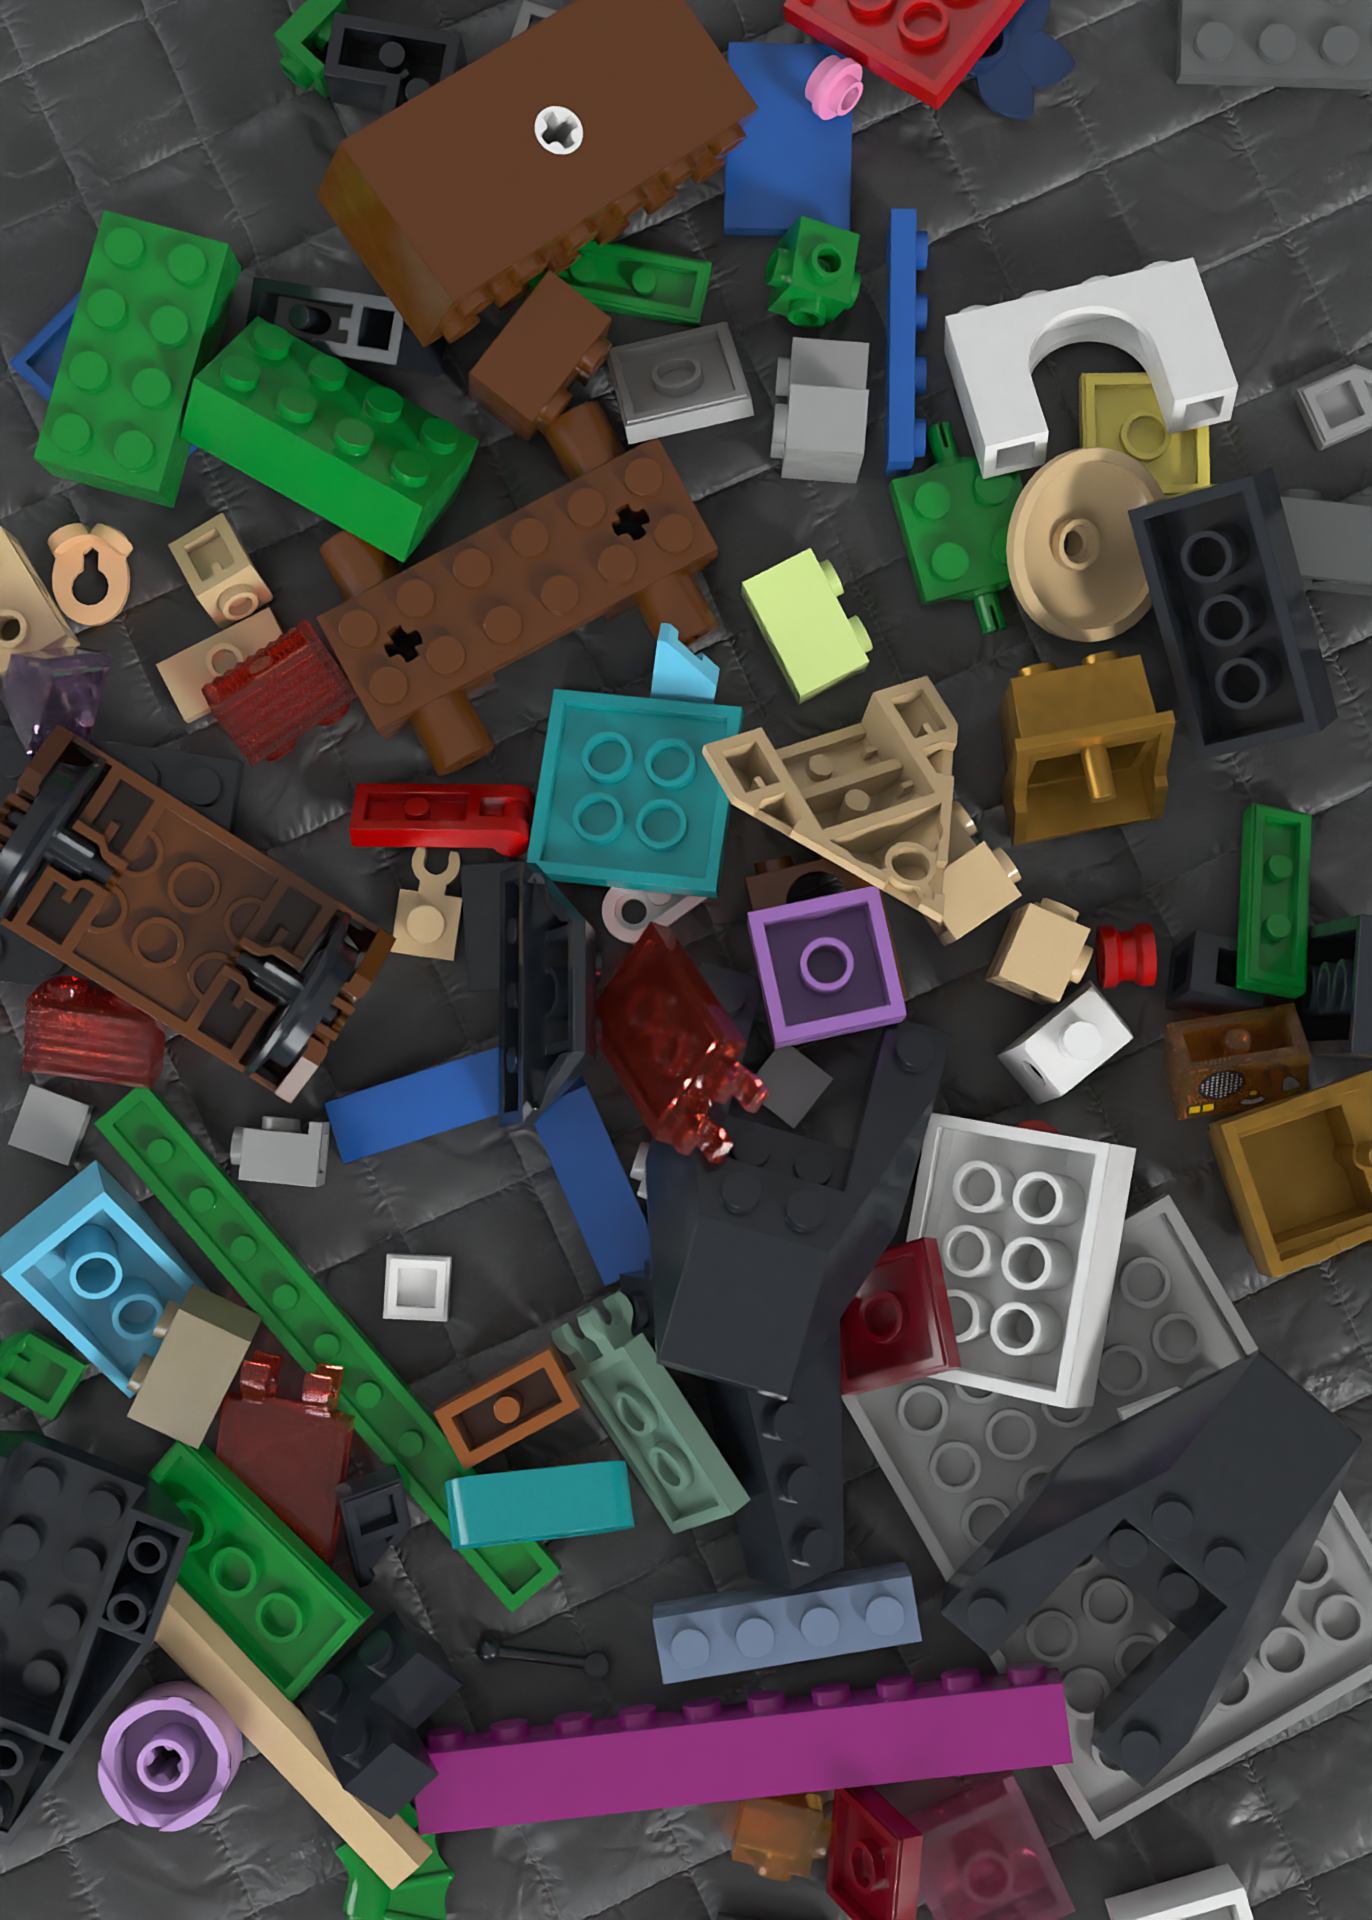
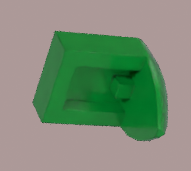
(39, 1372)

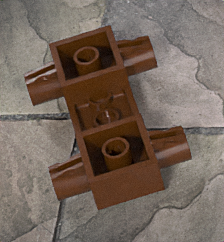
(518, 587)

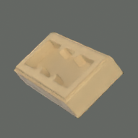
(201, 663)

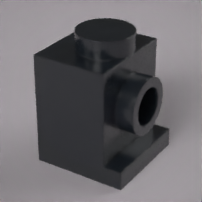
(1194, 972)

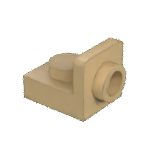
(220, 571)

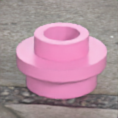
(834, 87)

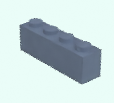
(785, 1626)

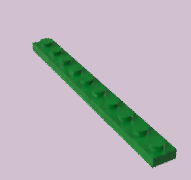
(309, 1323)

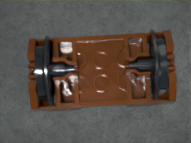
(180, 915)

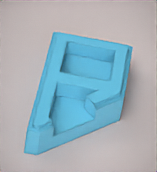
(680, 673)

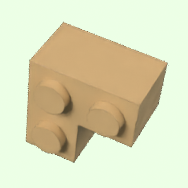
(974, 881)

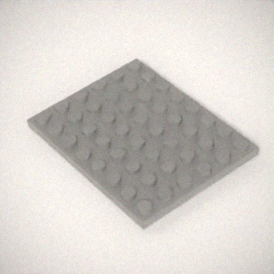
(975, 1454)

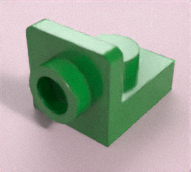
(304, 39)

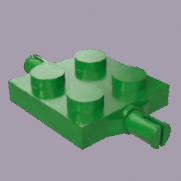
(957, 529)

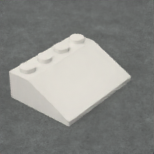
(1024, 1251)

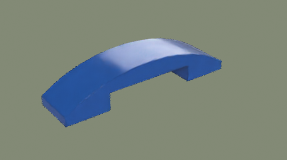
(418, 1105)

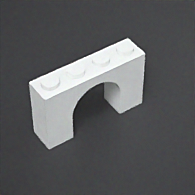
(1149, 313)

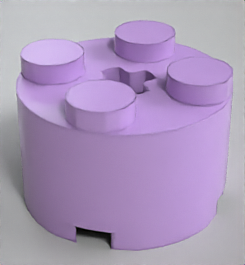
(171, 1791)

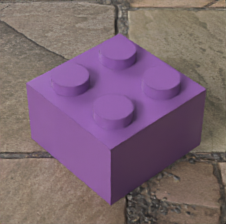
(826, 966)

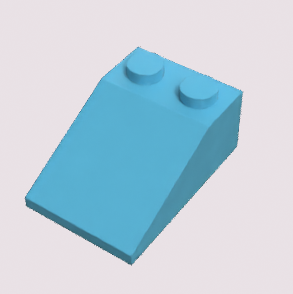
(97, 1271)

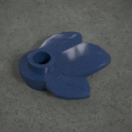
(1021, 62)

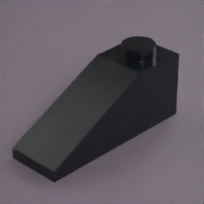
(345, 325)

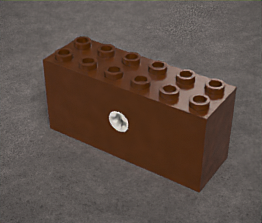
(533, 157)

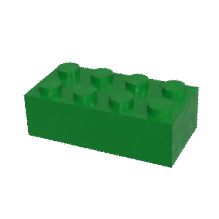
(135, 344)
(328, 437)

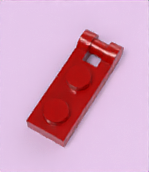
(443, 816)

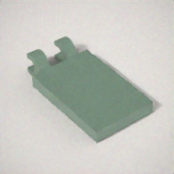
(649, 1418)

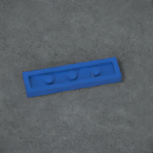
(903, 317)

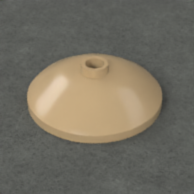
(1099, 580)

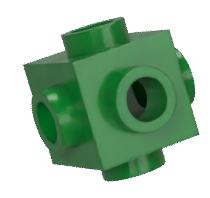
(813, 273)

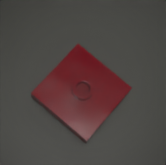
(898, 1321)
(873, 1857)

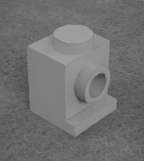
(282, 1152)

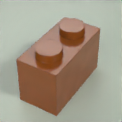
(508, 1405)

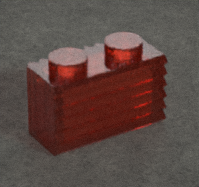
(280, 694)
(91, 1035)

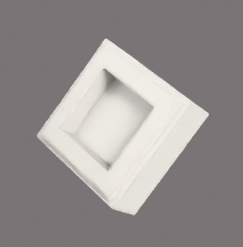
(417, 1287)

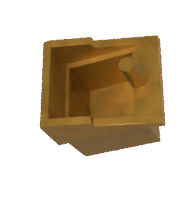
(1083, 748)
(1300, 1174)

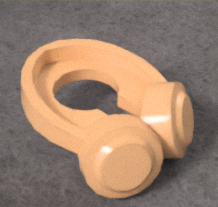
(69, 547)

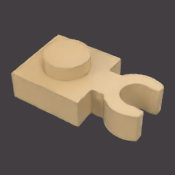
(427, 918)

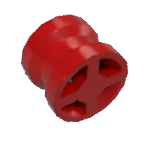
(1125, 955)

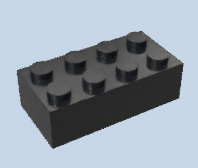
(1234, 615)
(1338, 989)

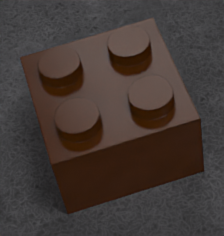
(540, 357)

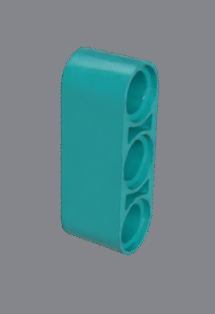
(538, 1504)

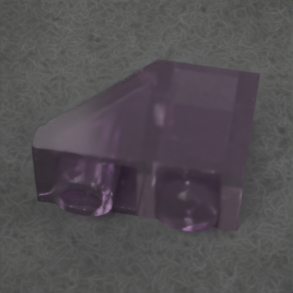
(54, 689)

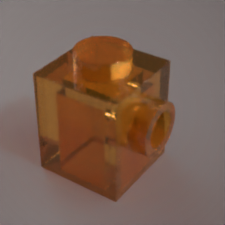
(780, 1834)

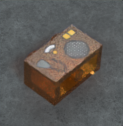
(1235, 1061)

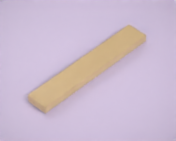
(284, 1737)

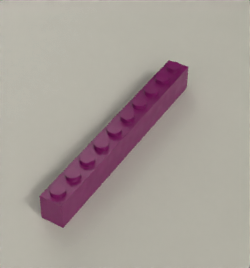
(745, 1748)

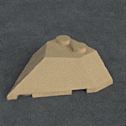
(861, 794)

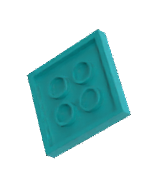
(632, 794)

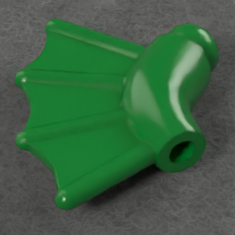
(416, 1898)

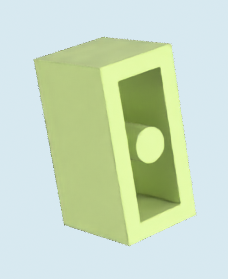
(806, 625)

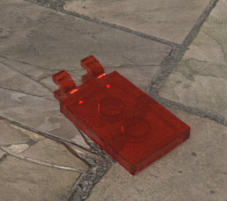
(674, 1045)
(290, 1448)

